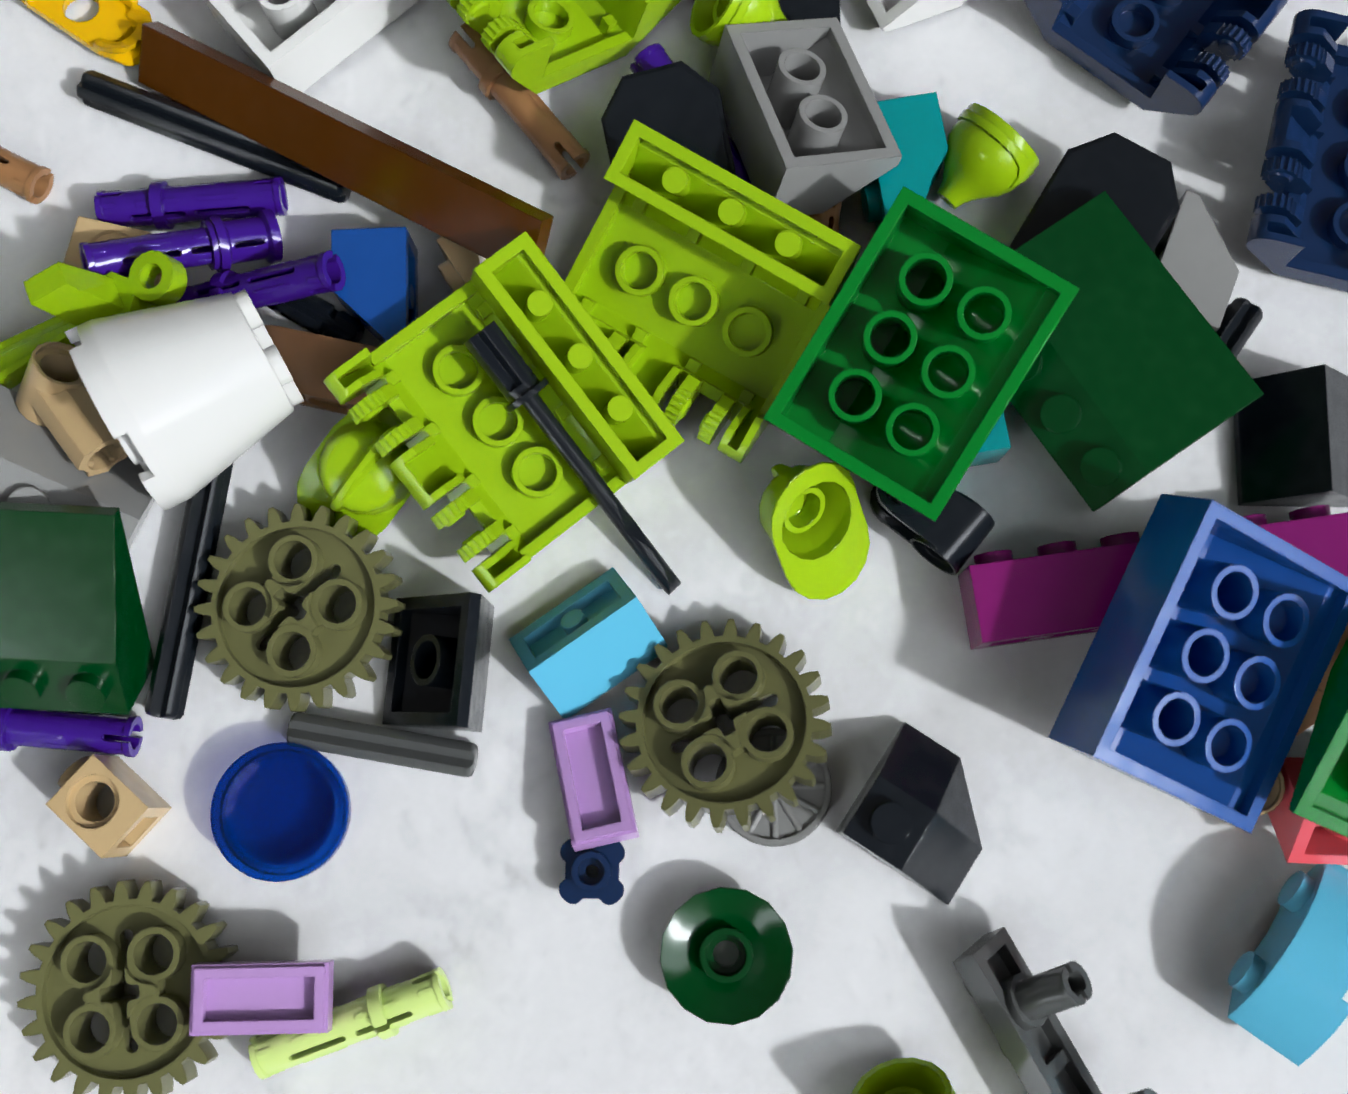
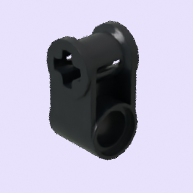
(947, 540)

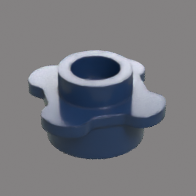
(603, 886)

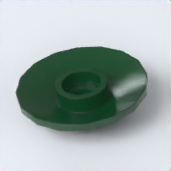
(735, 990)

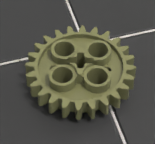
(264, 567)
(751, 775)
(72, 993)

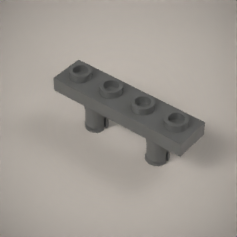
(1024, 1011)

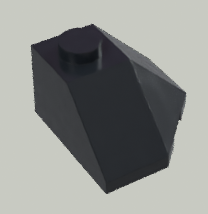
(917, 815)

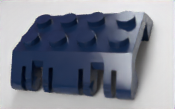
(1156, 51)
(1304, 222)

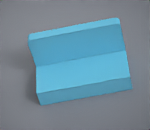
(588, 643)

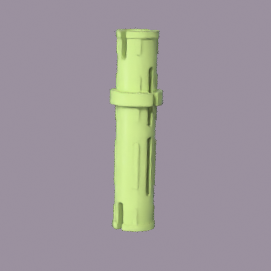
(372, 1015)

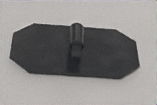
(675, 104)
(1130, 174)

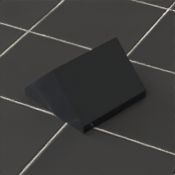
(1294, 440)
(440, 662)

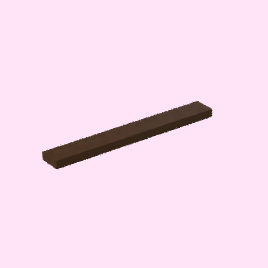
(336, 144)

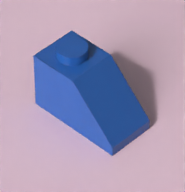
(379, 277)

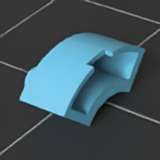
(1299, 972)

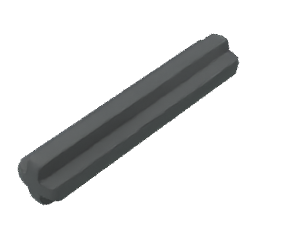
(383, 744)

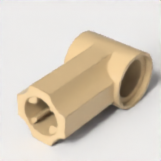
(58, 399)

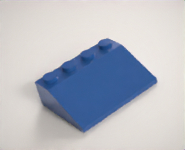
(1206, 659)

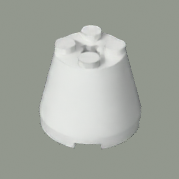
(184, 387)

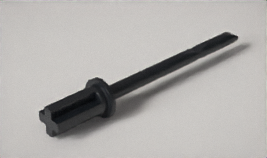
(520, 388)

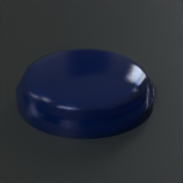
(280, 812)

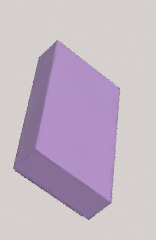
(593, 780)
(261, 997)

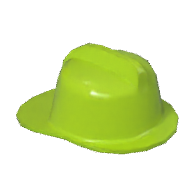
(353, 476)
(815, 527)

